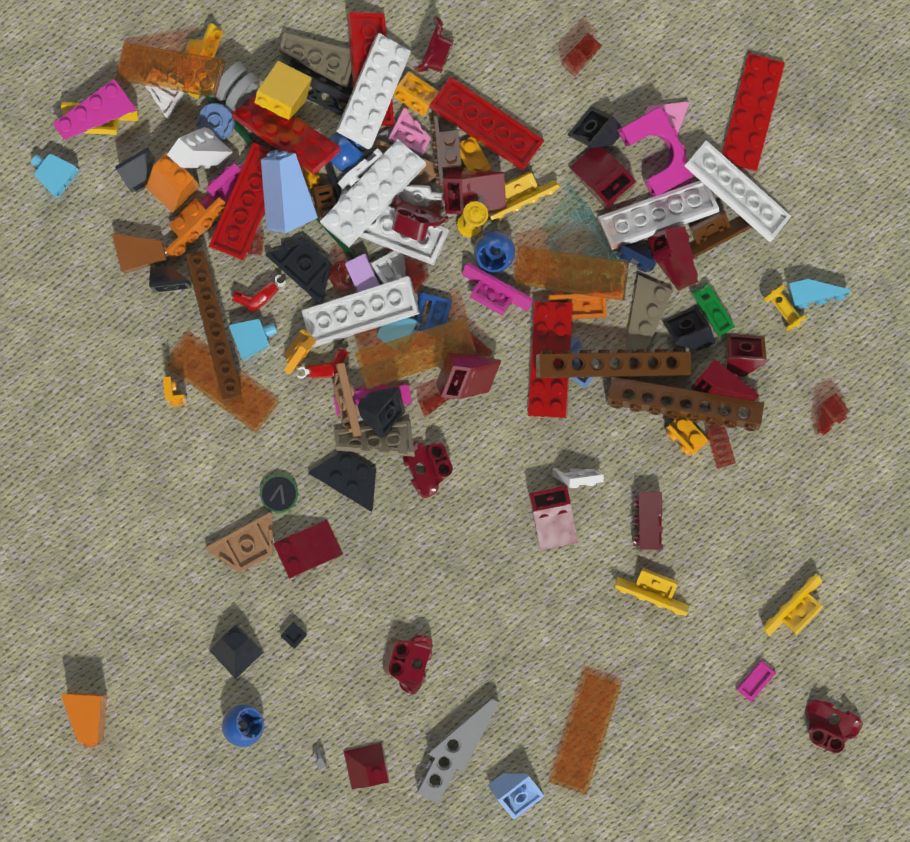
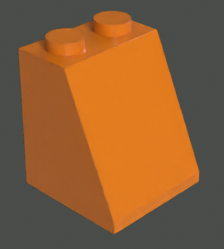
(171, 183)
(86, 716)

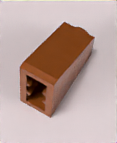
(138, 252)

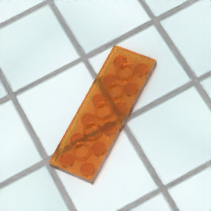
(170, 70)
(571, 272)
(414, 352)
(195, 366)
(585, 732)

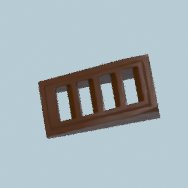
(316, 191)

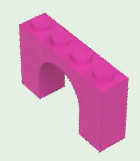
(657, 124)

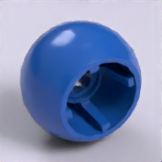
(349, 155)
(491, 258)
(239, 722)

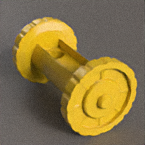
(473, 218)
(785, 308)

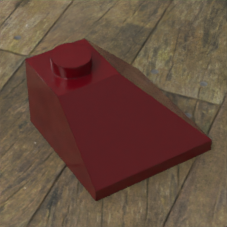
(744, 353)
(366, 766)

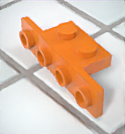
(192, 224)
(584, 305)

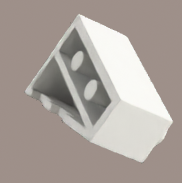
(200, 149)

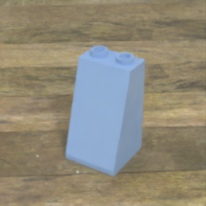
(285, 193)

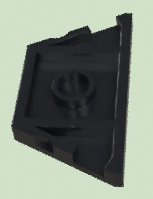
(304, 267)
(349, 478)

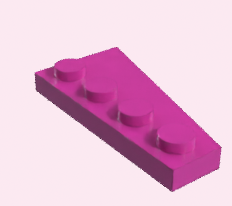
(101, 107)

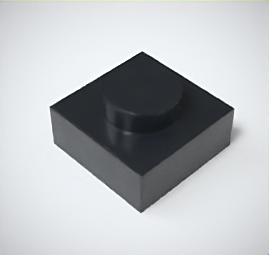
(294, 635)

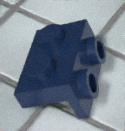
(638, 256)

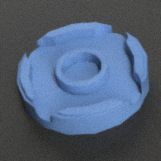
(217, 118)

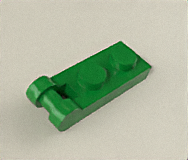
(713, 310)

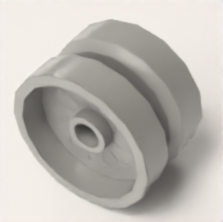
(237, 86)

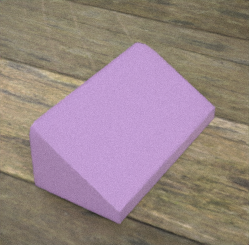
(362, 273)

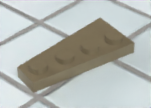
(320, 57)
(647, 310)
(395, 442)

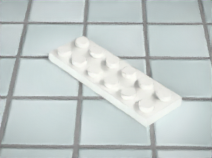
(373, 91)
(737, 191)
(373, 193)
(658, 214)
(381, 233)
(361, 311)

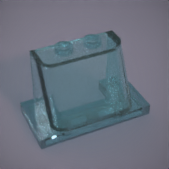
(582, 236)

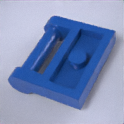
(438, 311)

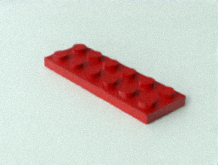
(362, 32)
(752, 111)
(486, 123)
(290, 135)
(243, 210)
(550, 332)

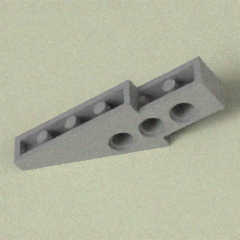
(468, 736)

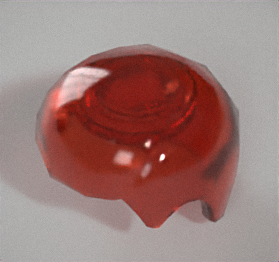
(337, 276)

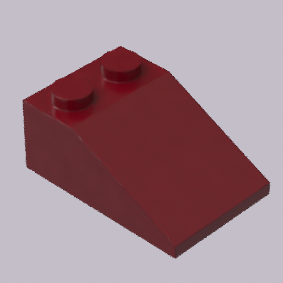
(308, 549)

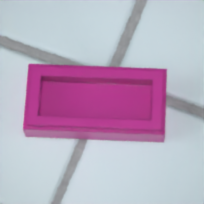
(756, 681)

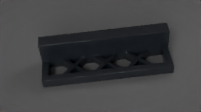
(326, 86)

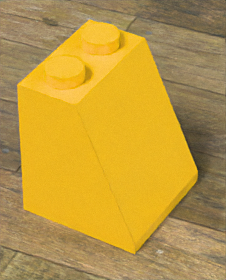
(283, 90)

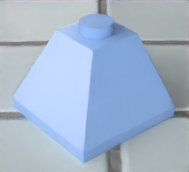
(515, 792)

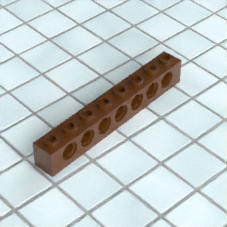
(214, 327)
(680, 367)
(695, 399)

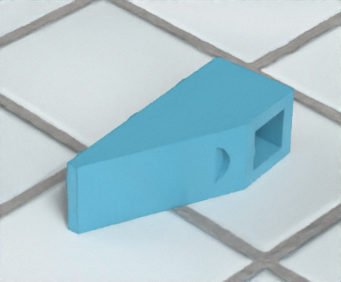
(810, 291)

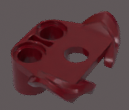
(437, 50)
(411, 223)
(428, 482)
(417, 648)
(818, 715)

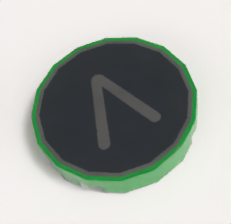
(279, 493)

